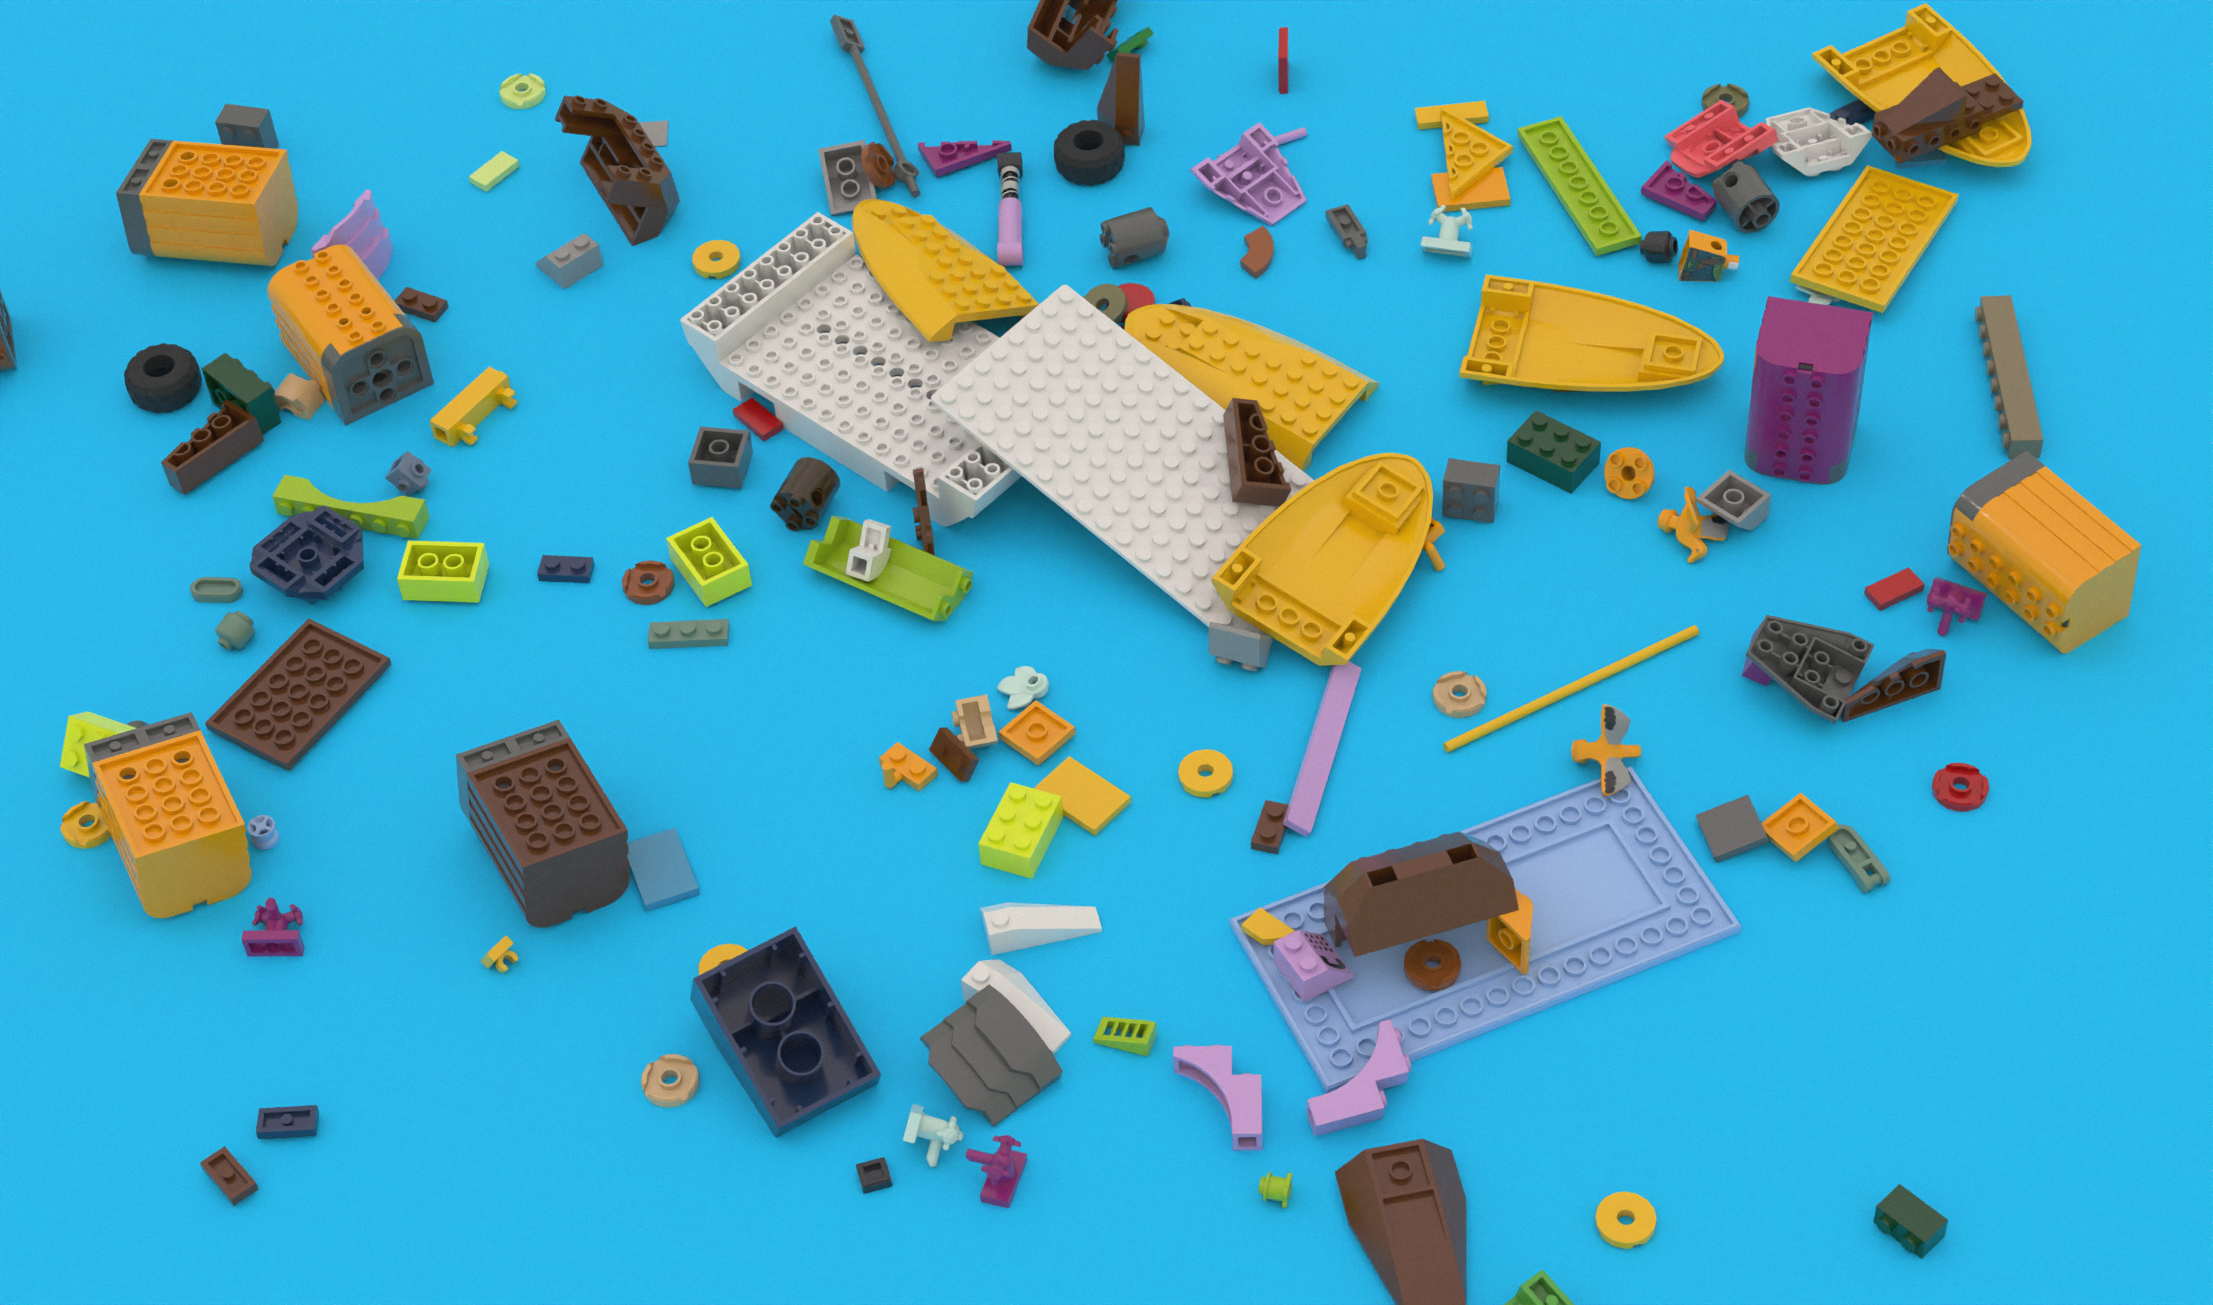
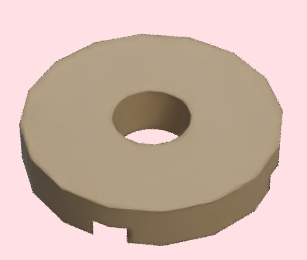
(1459, 706)
(670, 1094)

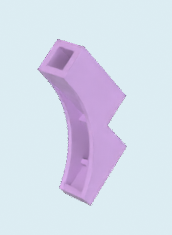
(1237, 1093)
(1359, 1098)

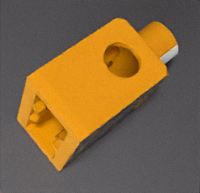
(1705, 258)

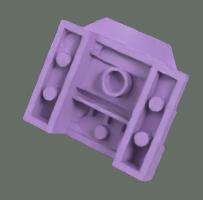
(363, 233)

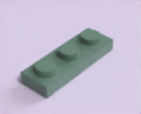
(688, 634)

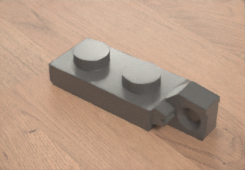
(1348, 229)

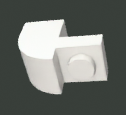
(872, 553)

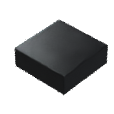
(874, 1175)

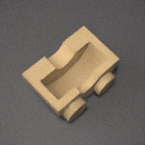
(299, 396)
(975, 722)

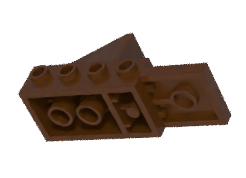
(1941, 114)

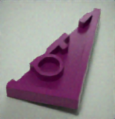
(961, 154)

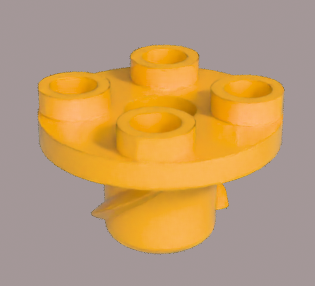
(1629, 473)

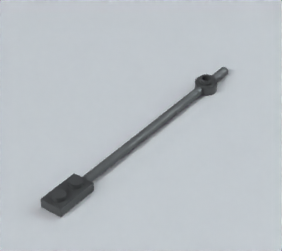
(851, 43)

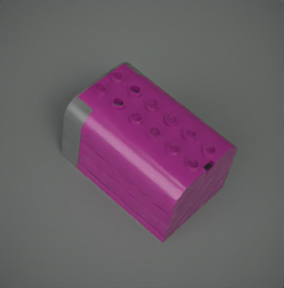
(1806, 390)

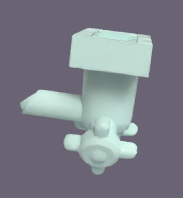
(1448, 236)
(932, 1129)

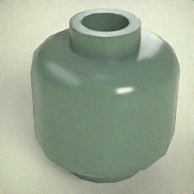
(235, 630)

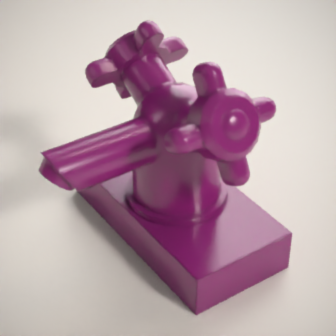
(1954, 599)
(275, 938)
(1002, 1172)

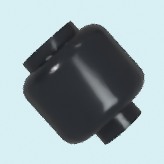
(1659, 246)

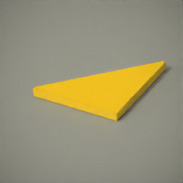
(1469, 151)

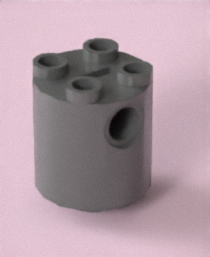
(1746, 198)
(1134, 237)

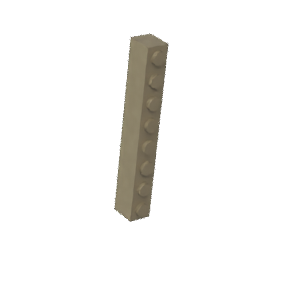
(2008, 376)

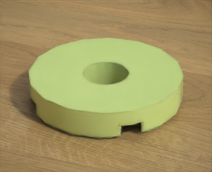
(532, 96)

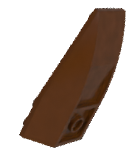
(1409, 1219)

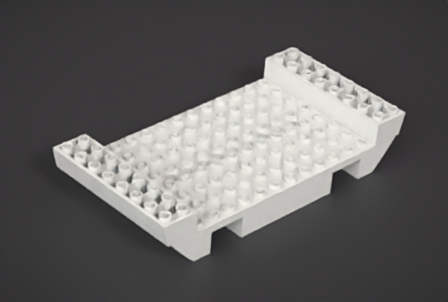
(780, 335)

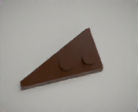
(921, 513)

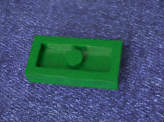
(1136, 41)

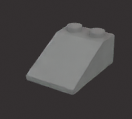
(845, 177)

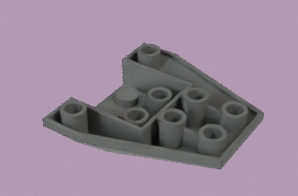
(1810, 662)

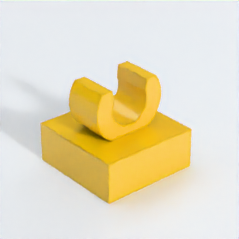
(498, 953)

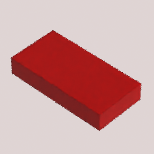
(758, 419)
(1894, 589)

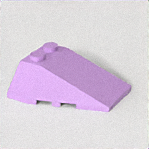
(1253, 177)

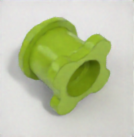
(1276, 1188)

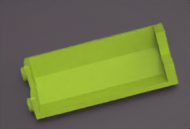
(909, 578)

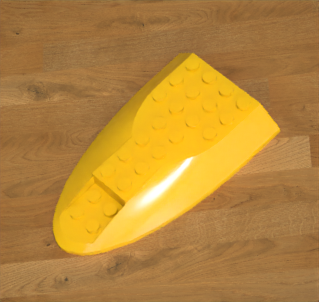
(1897, 62)
(933, 270)
(1582, 341)
(1230, 358)
(1332, 557)

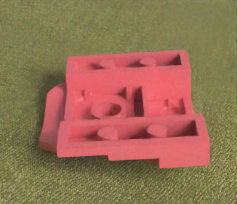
(1716, 140)

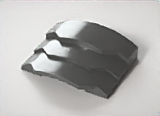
(990, 1056)

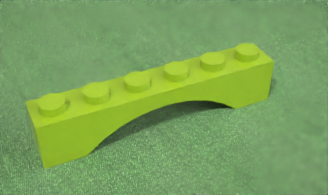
(396, 516)

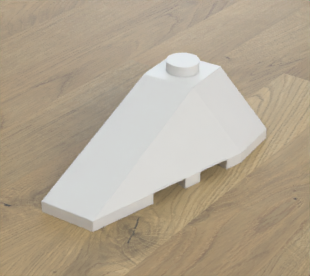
(1028, 925)
(1021, 994)

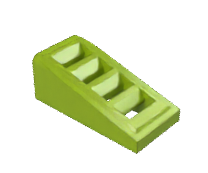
(1132, 1044)

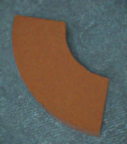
(1259, 253)

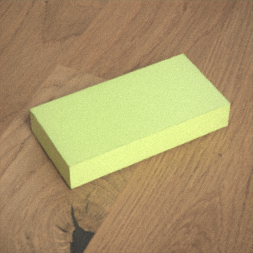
(494, 171)

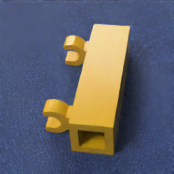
(471, 406)

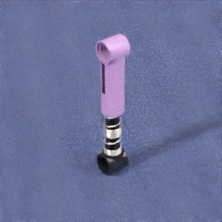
(1010, 210)

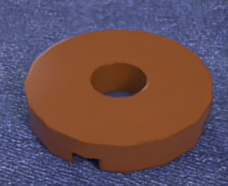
(878, 165)
(649, 593)
(1427, 977)

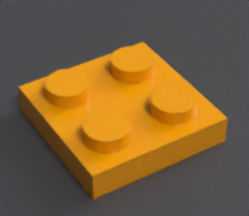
(1037, 732)
(1798, 827)

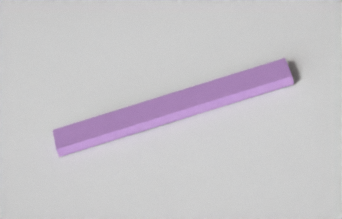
(1321, 748)

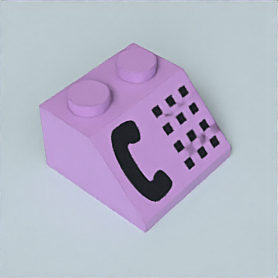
(1309, 963)

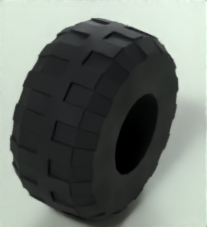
(1089, 152)
(162, 378)

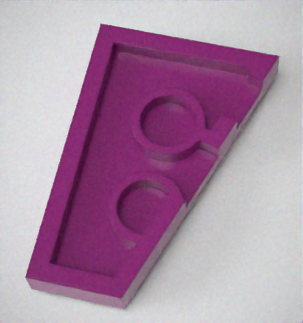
(1678, 193)

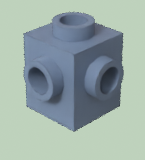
(408, 474)

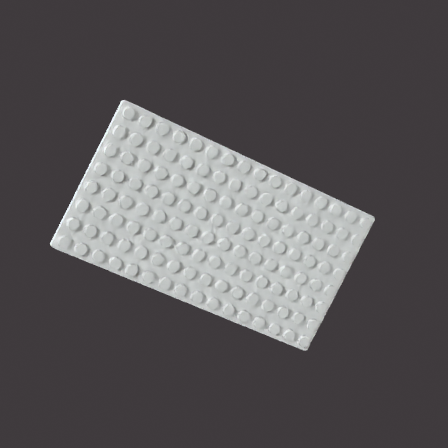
(1114, 445)

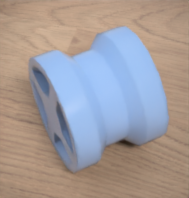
(263, 832)

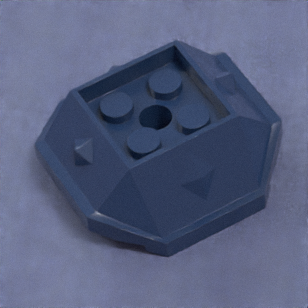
(310, 555)

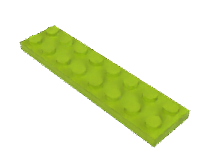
(1579, 186)

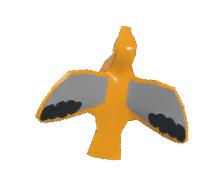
(1692, 526)
(1609, 750)

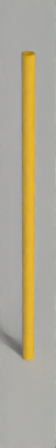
(1570, 689)

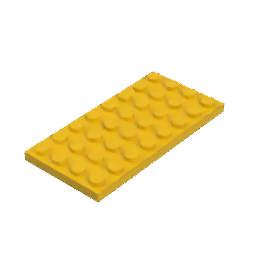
(1874, 239)

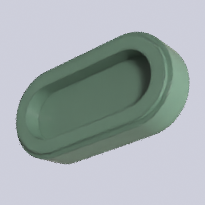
(216, 590)

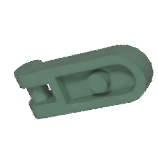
(1858, 858)

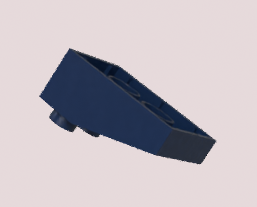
(783, 1032)

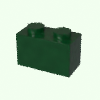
(1910, 1221)

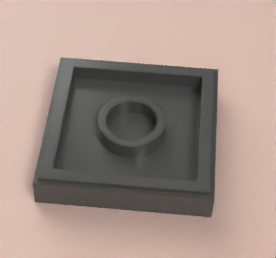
(1732, 828)

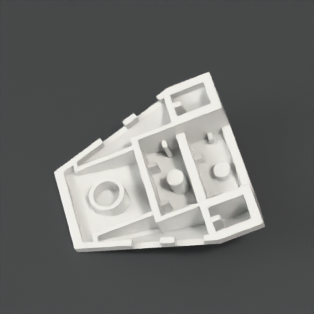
(1816, 142)

